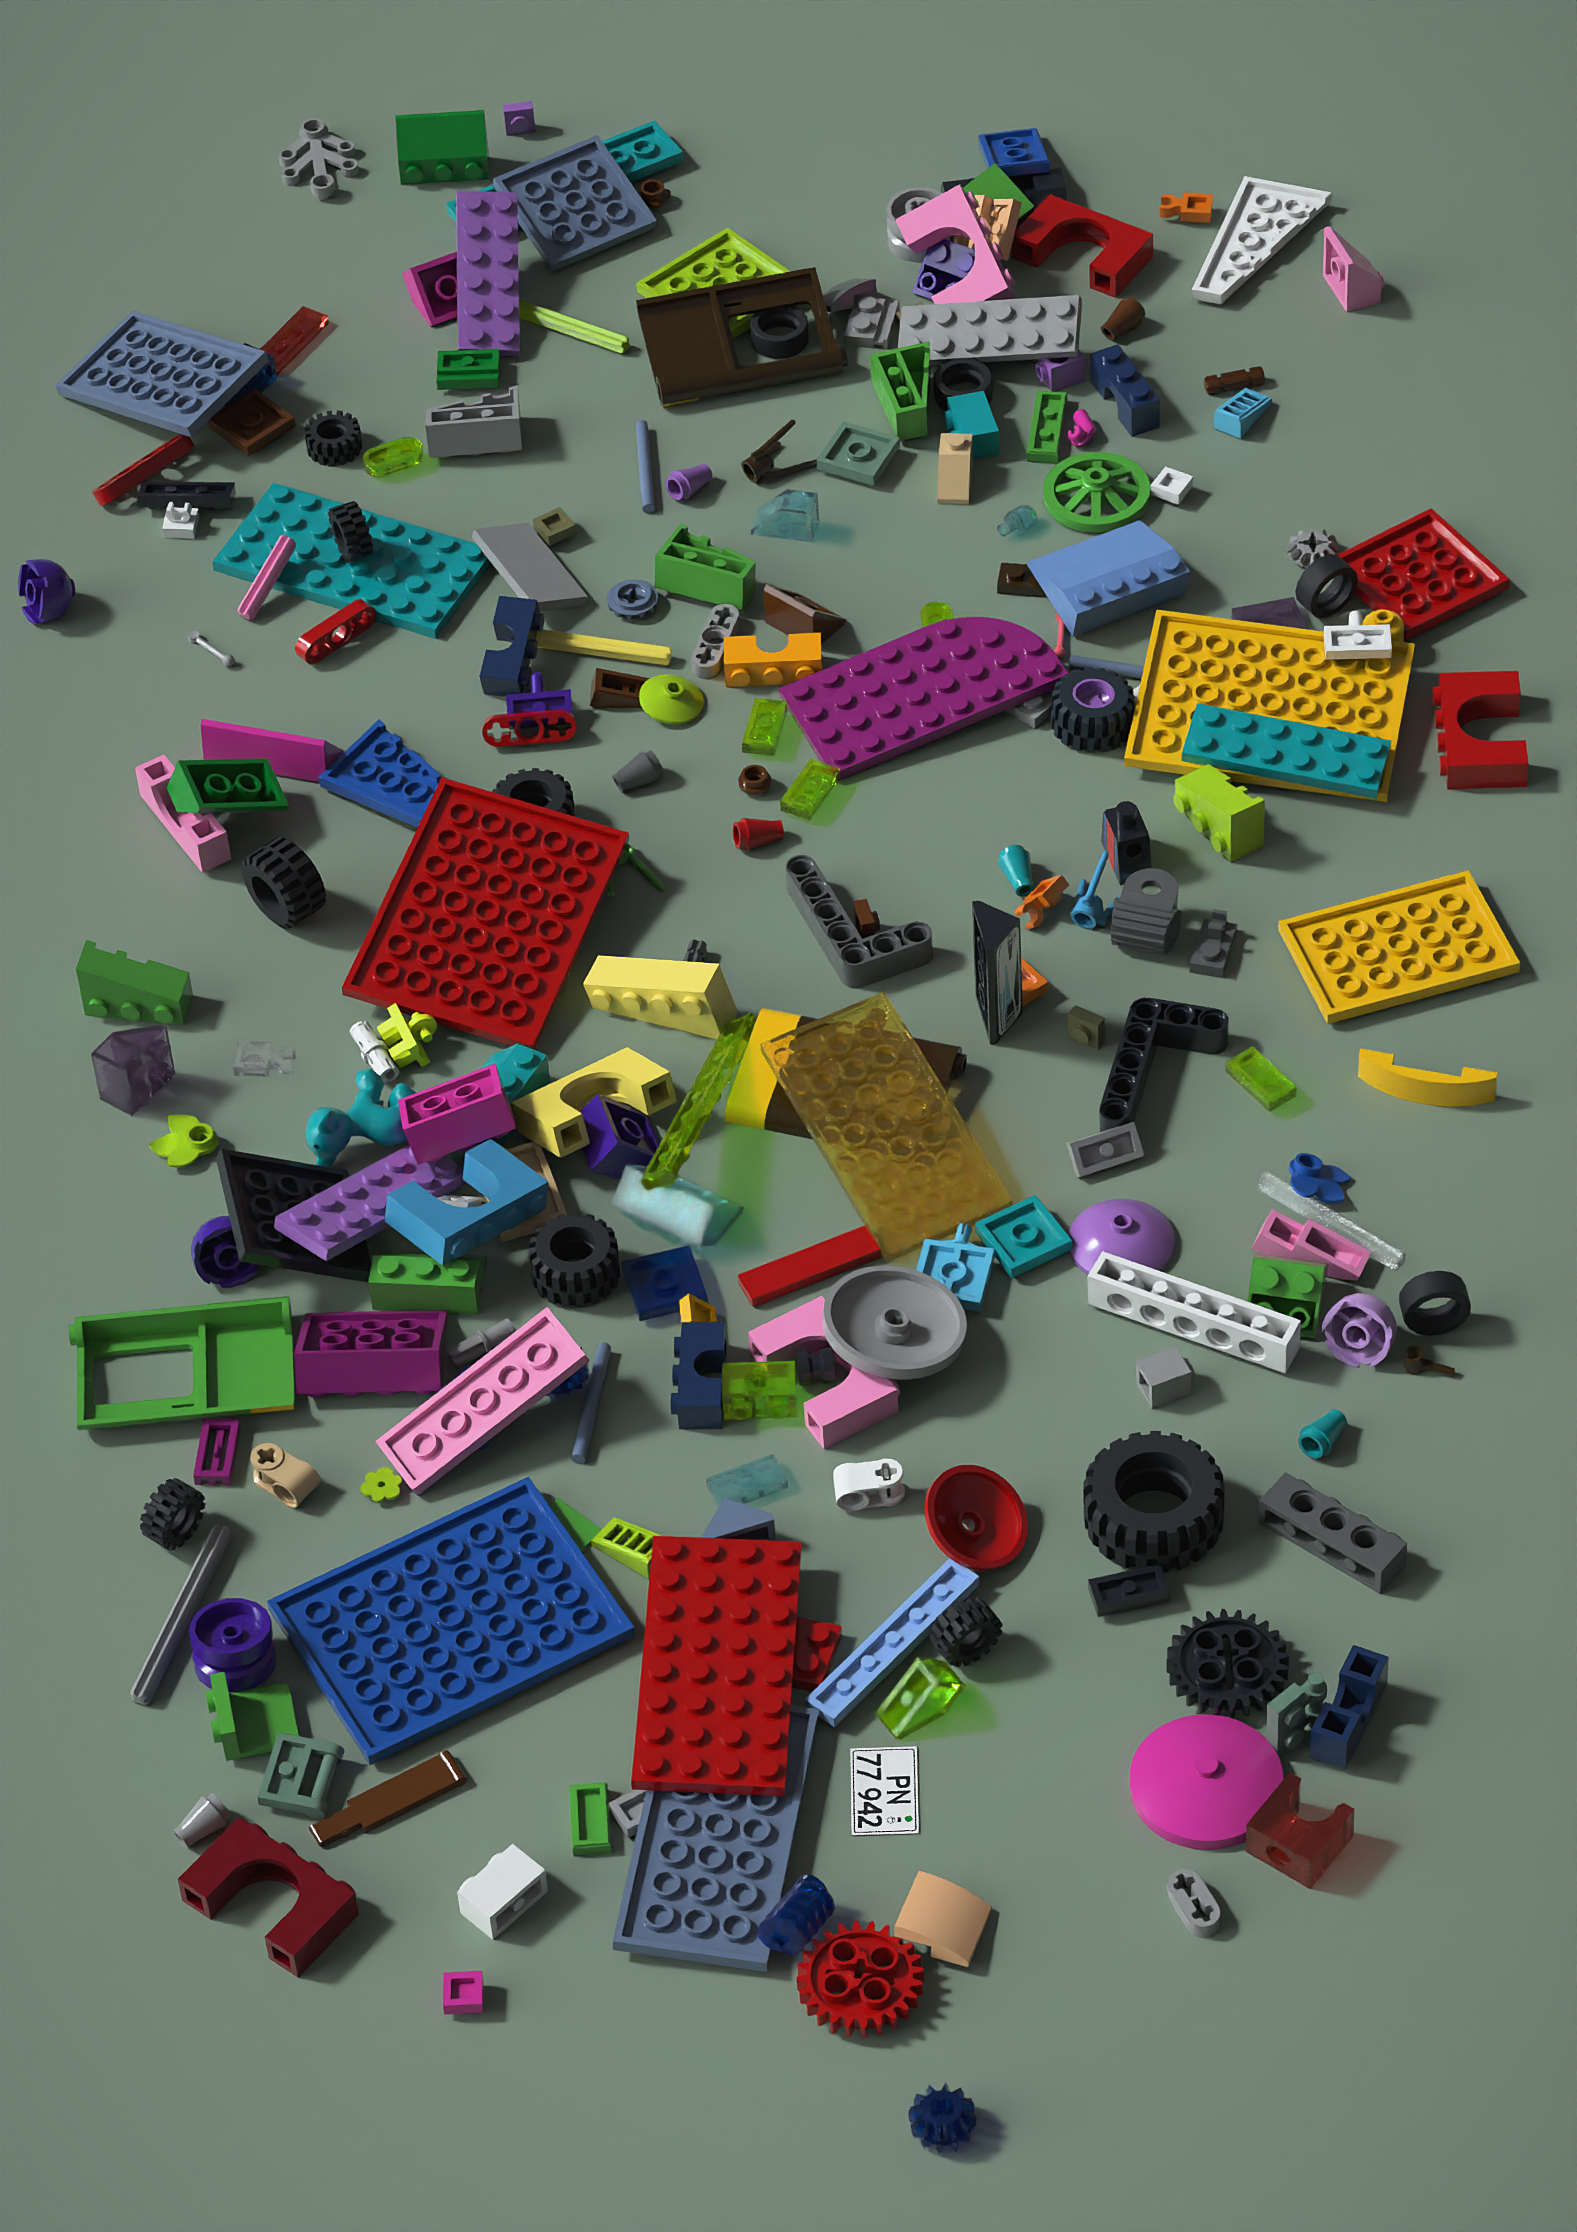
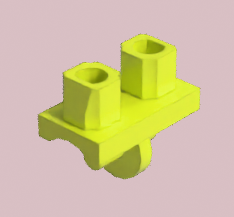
(410, 1049)

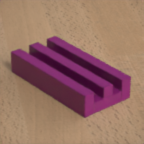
(214, 1475)

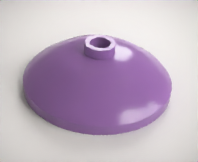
(1124, 1230)

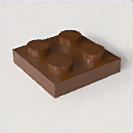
(251, 422)

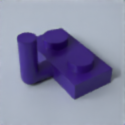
(539, 701)

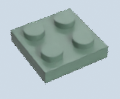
(858, 453)

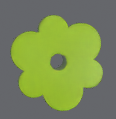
(381, 1485)

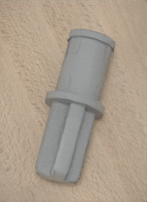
(480, 1343)

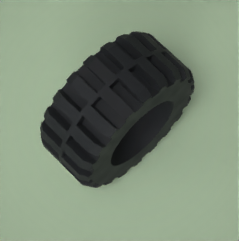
(1159, 1465)

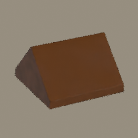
(797, 614)

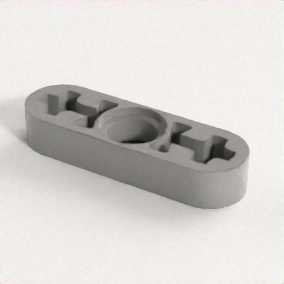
(713, 630)

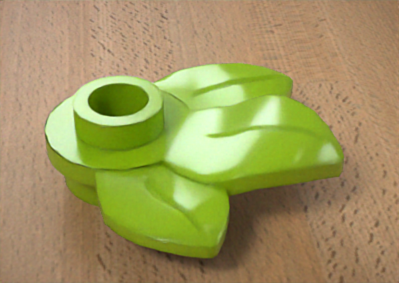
(186, 1141)

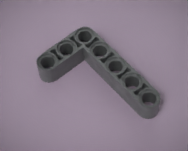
(853, 958)

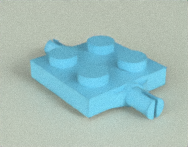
(959, 1266)

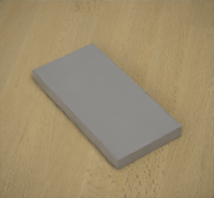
(529, 566)

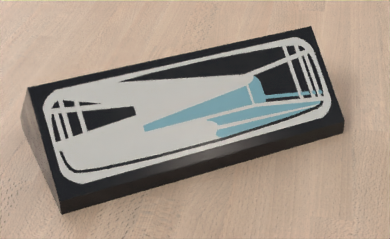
(997, 968)

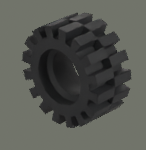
(333, 450)
(350, 531)
(172, 1514)
(966, 1631)

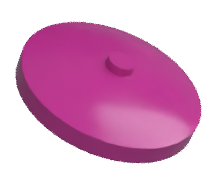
(1203, 1780)

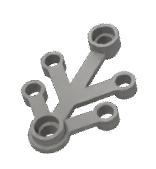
(314, 133)

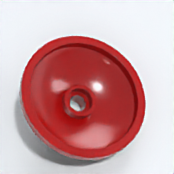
(988, 1509)

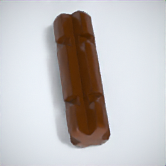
(1234, 380)

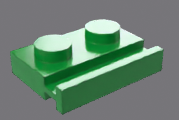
(468, 369)

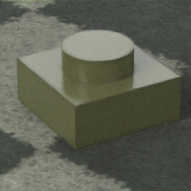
(554, 526)
(1086, 1027)

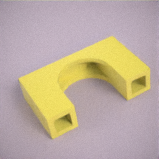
(552, 1112)

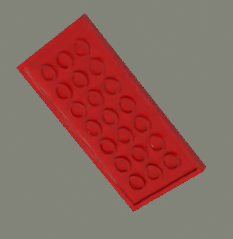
(717, 1666)

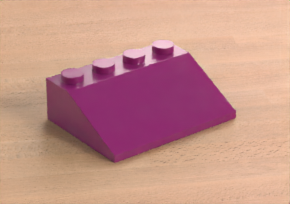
(371, 1352)

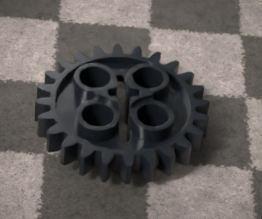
(1199, 1657)

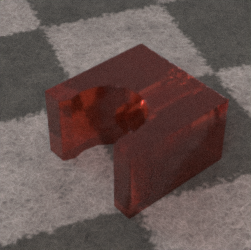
(1293, 1844)

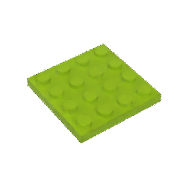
(713, 262)

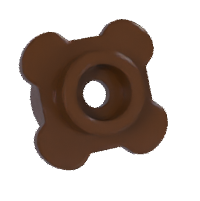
(654, 193)

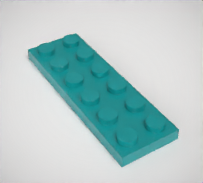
(1286, 750)

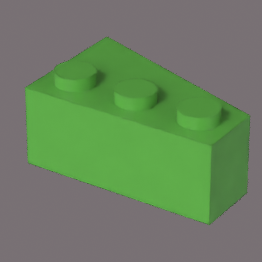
(130, 989)

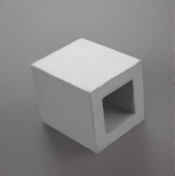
(1164, 1377)

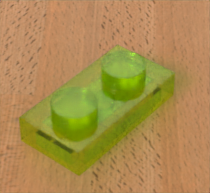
(764, 726)
(810, 789)
(1261, 1079)

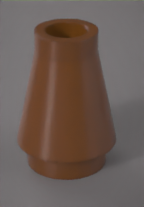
(1124, 317)

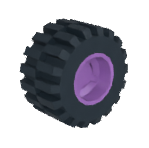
(1092, 709)

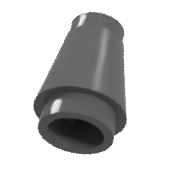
(639, 771)

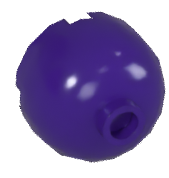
(46, 590)
(216, 1255)

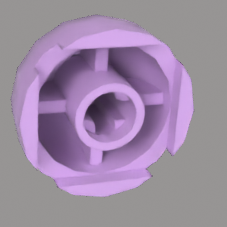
(1360, 1329)

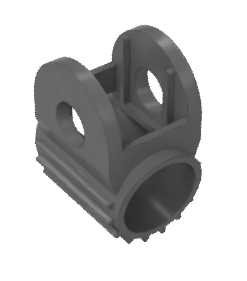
(1144, 919)

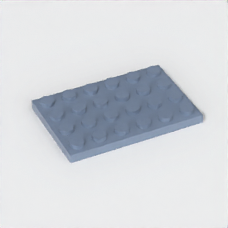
(162, 373)

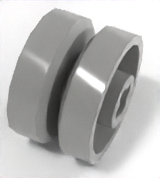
(899, 205)

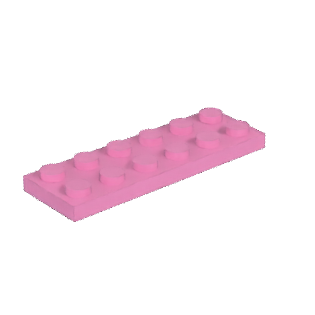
(482, 1401)

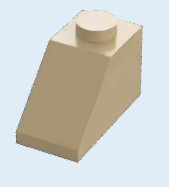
(955, 468)

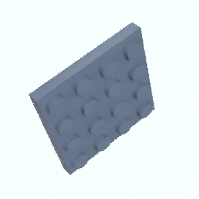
(576, 203)

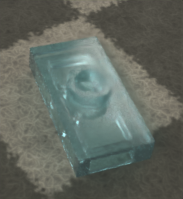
(748, 1481)

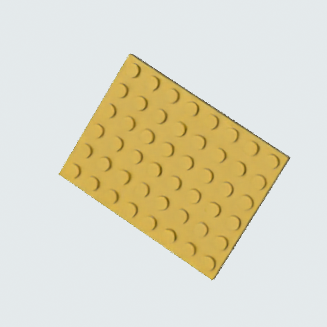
(1261, 673)

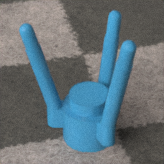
(1089, 908)

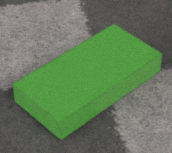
(590, 1819)

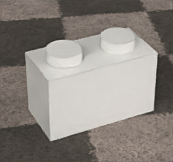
(502, 1891)

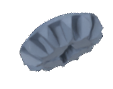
(622, 593)

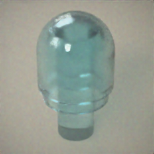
(1018, 520)

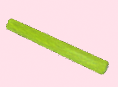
(573, 327)

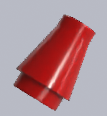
(756, 832)

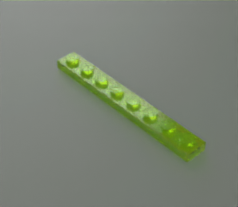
(698, 1104)

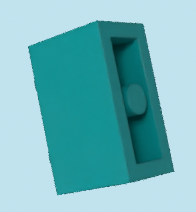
(973, 416)

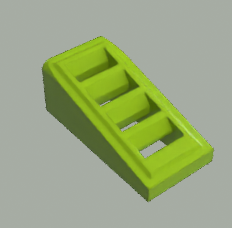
(631, 1558)

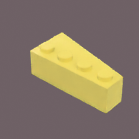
(663, 993)

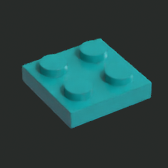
(1023, 1236)

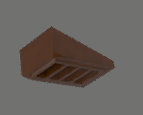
(607, 687)

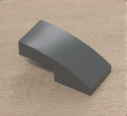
(842, 295)

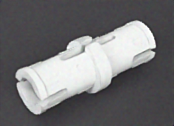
(374, 1051)

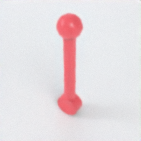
(1059, 650)

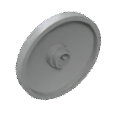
(894, 1322)

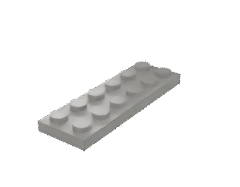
(995, 329)

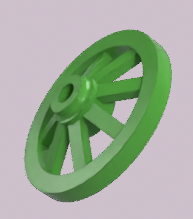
(1096, 487)

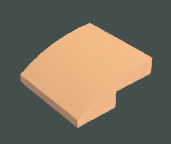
(1002, 219)
(943, 1918)

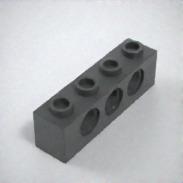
(1333, 1532)

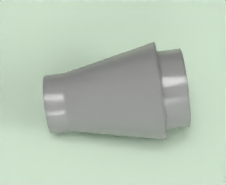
(203, 1819)

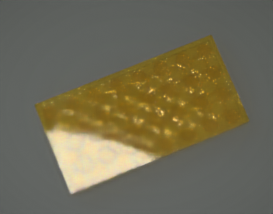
(885, 1126)

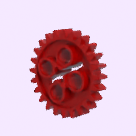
(860, 1979)

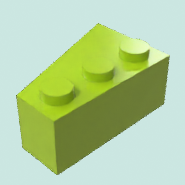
(1221, 811)

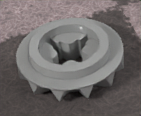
(1300, 551)

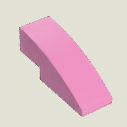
(1311, 1242)

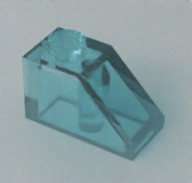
(788, 516)

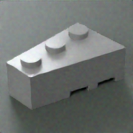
(475, 427)

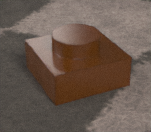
(865, 921)

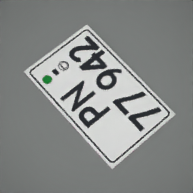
(884, 1791)

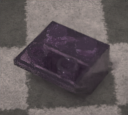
(133, 1066)

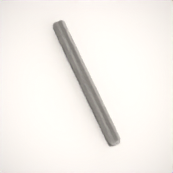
(180, 1615)

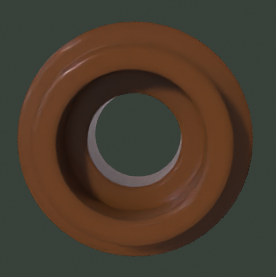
(754, 780)

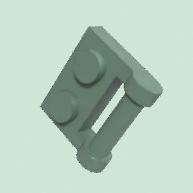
(288, 1772)

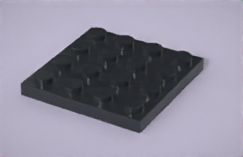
(264, 1187)

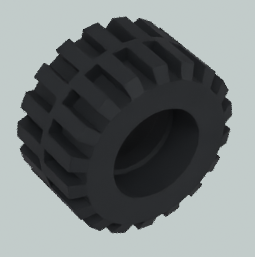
(539, 789)
(283, 882)
(574, 1239)

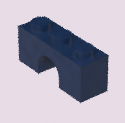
(1118, 377)
(508, 669)
(700, 1352)
(1345, 1720)

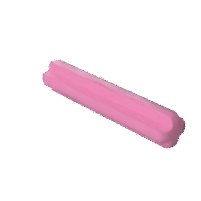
(266, 577)

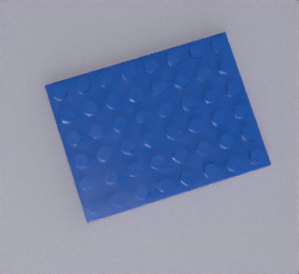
(450, 1620)

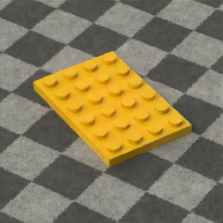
(1398, 946)

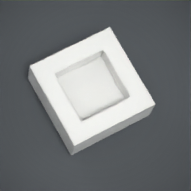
(1171, 485)

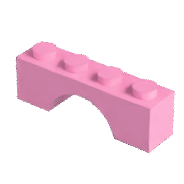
(198, 835)

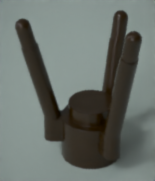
(760, 463)

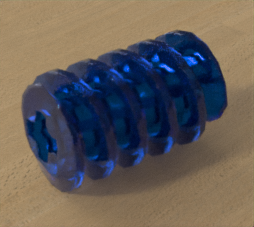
(797, 1916)

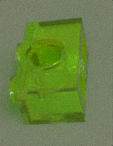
(759, 1390)

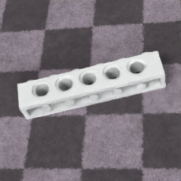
(1194, 1312)

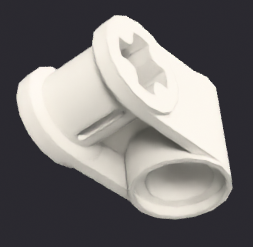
(865, 1485)

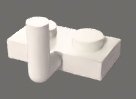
(1357, 640)

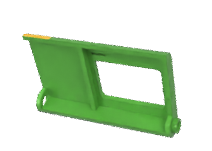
(238, 1360)

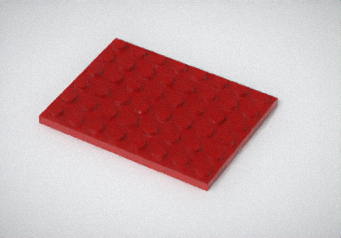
(486, 914)

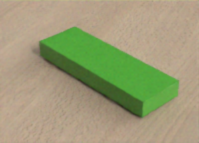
(1047, 426)

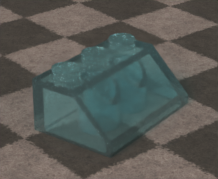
(680, 1209)

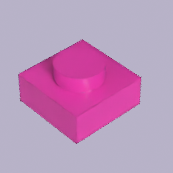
(463, 1992)

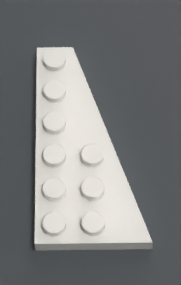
(1254, 230)

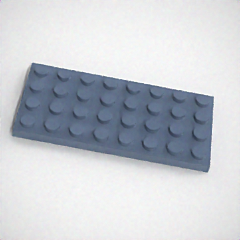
(713, 1867)

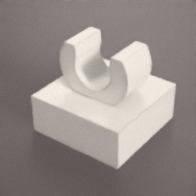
(180, 522)

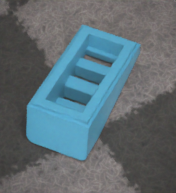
(1236, 417)

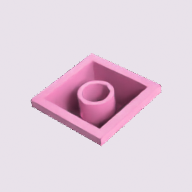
(1350, 273)

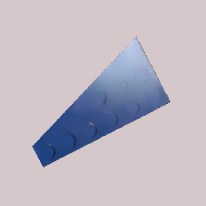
(383, 776)

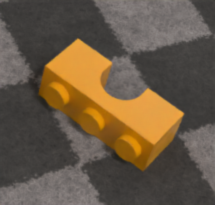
(753, 667)

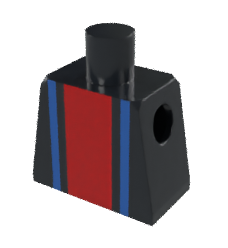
(1121, 829)

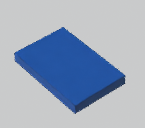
(1015, 151)

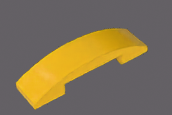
(1425, 1086)

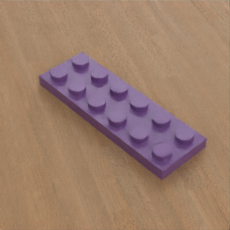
(487, 271)
(357, 1204)

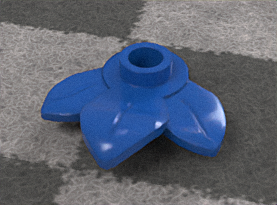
(1314, 1178)

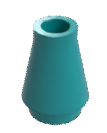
(1016, 866)
(1320, 1436)

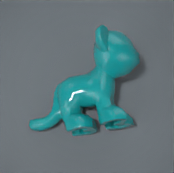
(331, 1129)

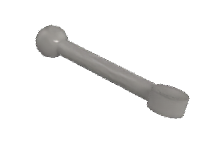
(194, 637)

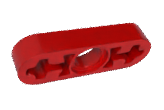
(318, 641)
(506, 740)

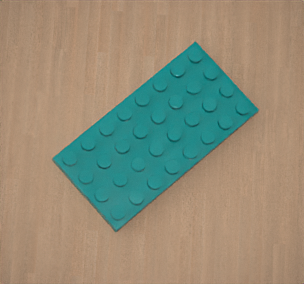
(410, 579)

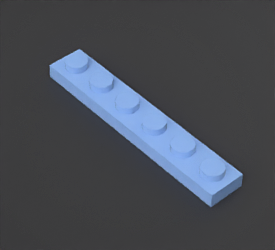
(891, 1642)

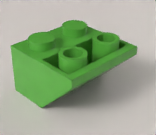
(1289, 1288)

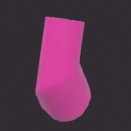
(1084, 429)

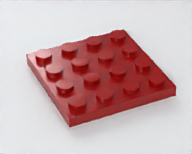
(1423, 572)

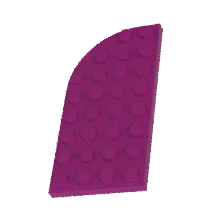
(919, 689)

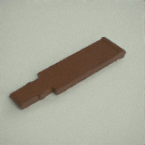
(391, 1798)

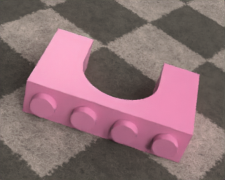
(956, 215)
(842, 1410)

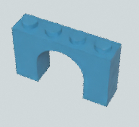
(451, 1231)

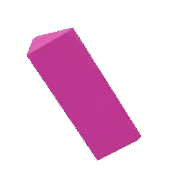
(287, 753)

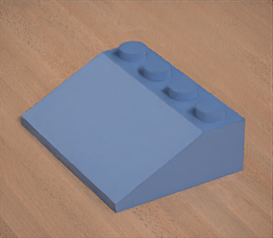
(1110, 576)

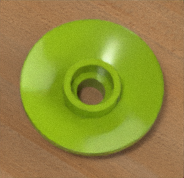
(671, 699)

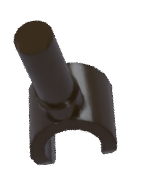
(1417, 1363)

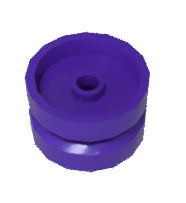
(233, 1639)

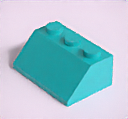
(521, 1073)

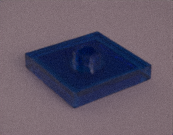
(662, 1280)

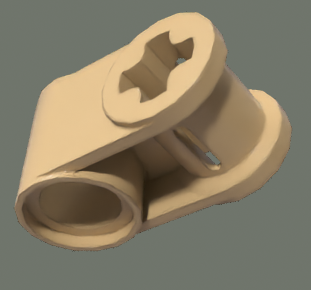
(283, 1474)

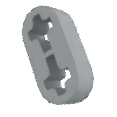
(1200, 1899)

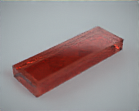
(294, 336)

